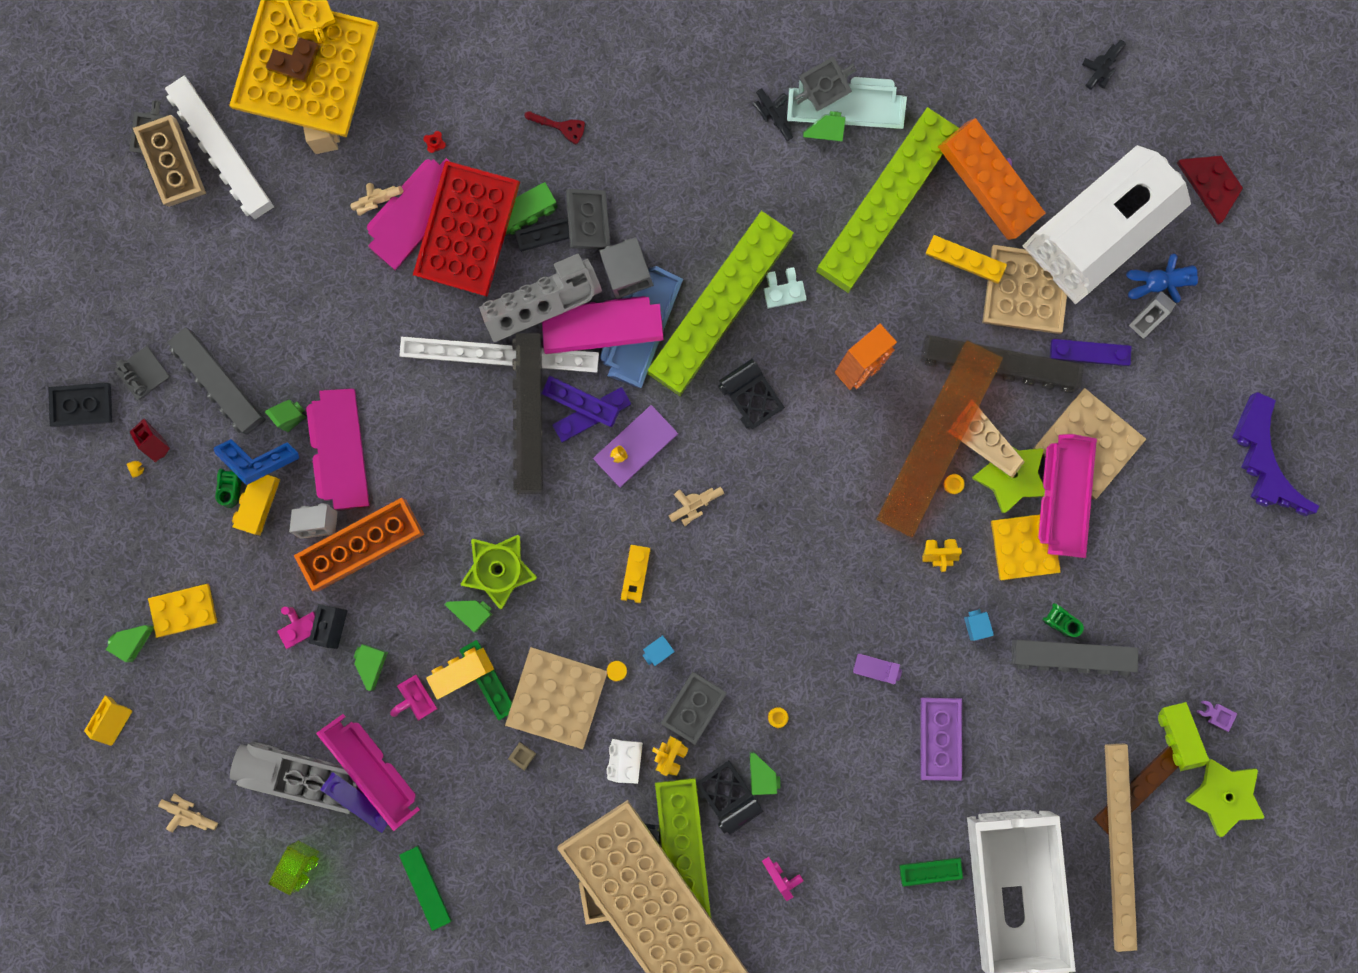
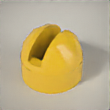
(619, 454)
(134, 468)

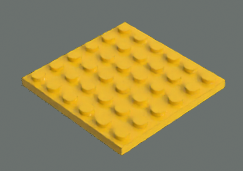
(333, 82)

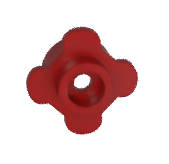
(440, 144)

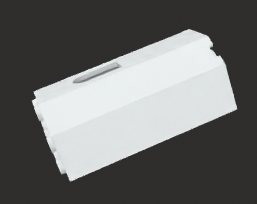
(1094, 237)
(1027, 853)

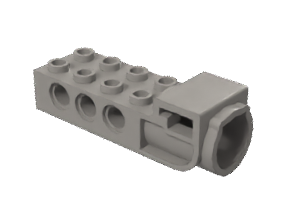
(548, 297)
(286, 774)

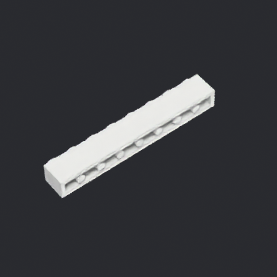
(219, 148)

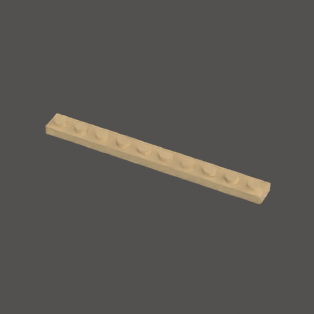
(1121, 847)

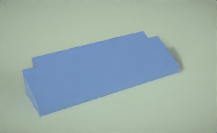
(631, 361)

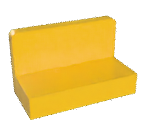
(107, 721)

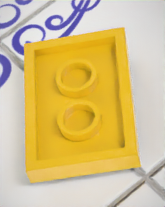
(182, 610)

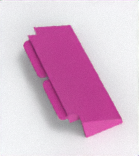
(403, 220)
(603, 325)
(340, 458)
(1067, 495)
(365, 766)

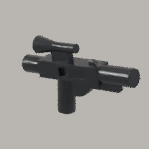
(1101, 65)
(775, 111)

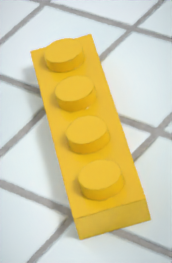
(966, 259)

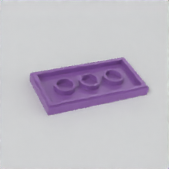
(641, 440)
(941, 739)

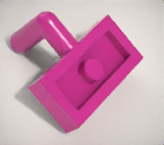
(299, 628)
(415, 698)
(782, 883)

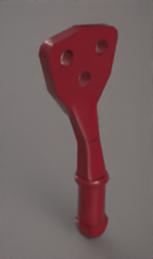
(562, 126)

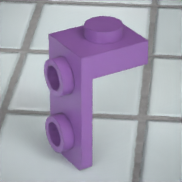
(877, 669)

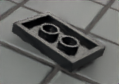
(80, 405)

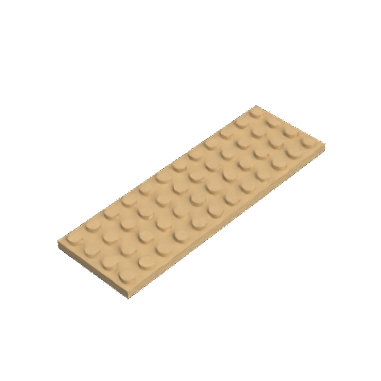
(646, 897)

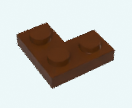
(296, 65)

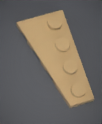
(990, 444)

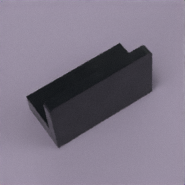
(328, 626)

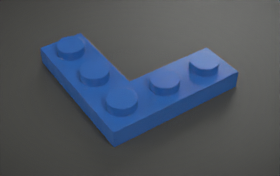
(252, 470)

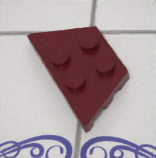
(1213, 183)

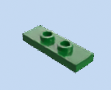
(931, 871)

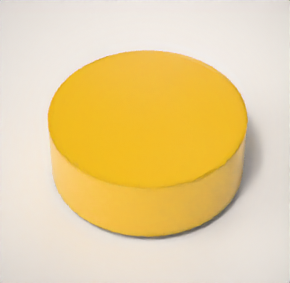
(954, 484)
(616, 670)
(778, 717)

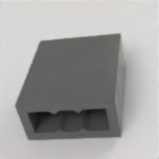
(626, 268)

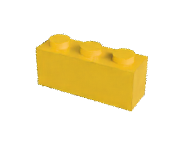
(255, 505)
(459, 672)

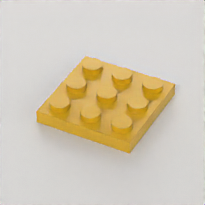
(1020, 550)

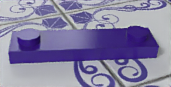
(1090, 352)
(581, 401)
(578, 422)
(353, 801)

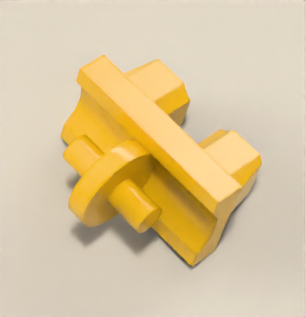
(941, 556)
(667, 754)

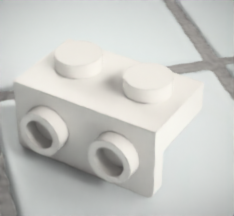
(624, 761)

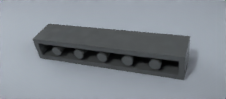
(216, 381)
(1074, 656)

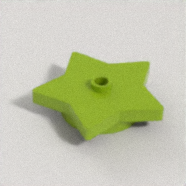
(1011, 490)
(487, 558)
(1212, 796)

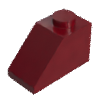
(149, 440)

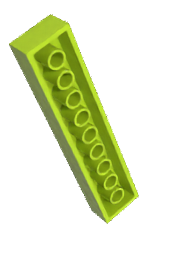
(886, 201)
(720, 303)

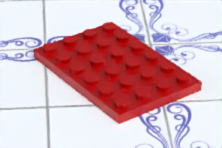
(466, 228)

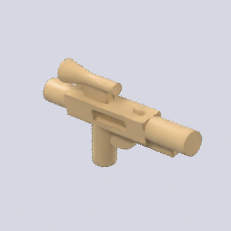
(374, 197)
(692, 503)
(184, 816)

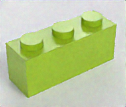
(1183, 737)

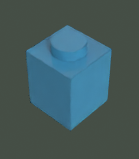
(978, 625)
(657, 651)

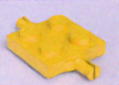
(310, 16)

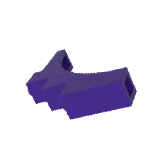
(1271, 485)

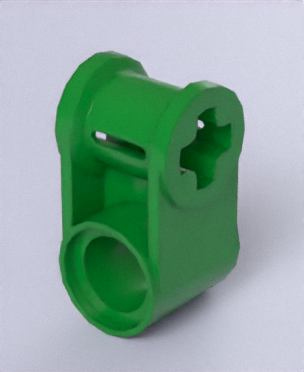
(227, 483)
(1060, 619)

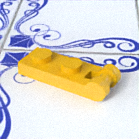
(635, 573)

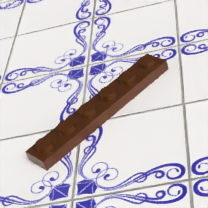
(1144, 784)

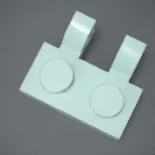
(786, 293)

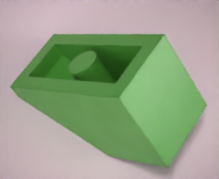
(827, 127)
(286, 415)
(471, 613)
(129, 642)
(369, 664)
(762, 777)

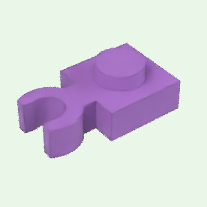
(1219, 716)

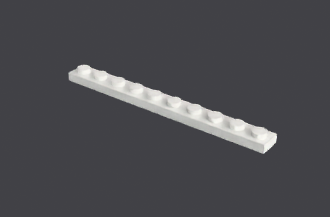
(493, 354)

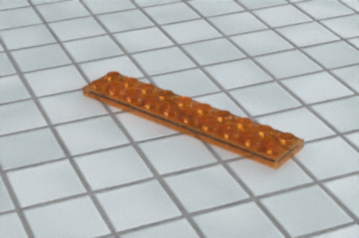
(939, 438)

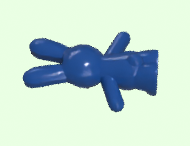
(1160, 280)

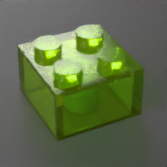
(294, 867)

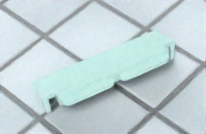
(869, 104)

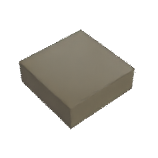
(522, 756)

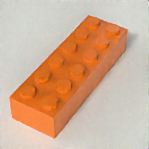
(991, 179)
(866, 357)
(359, 545)

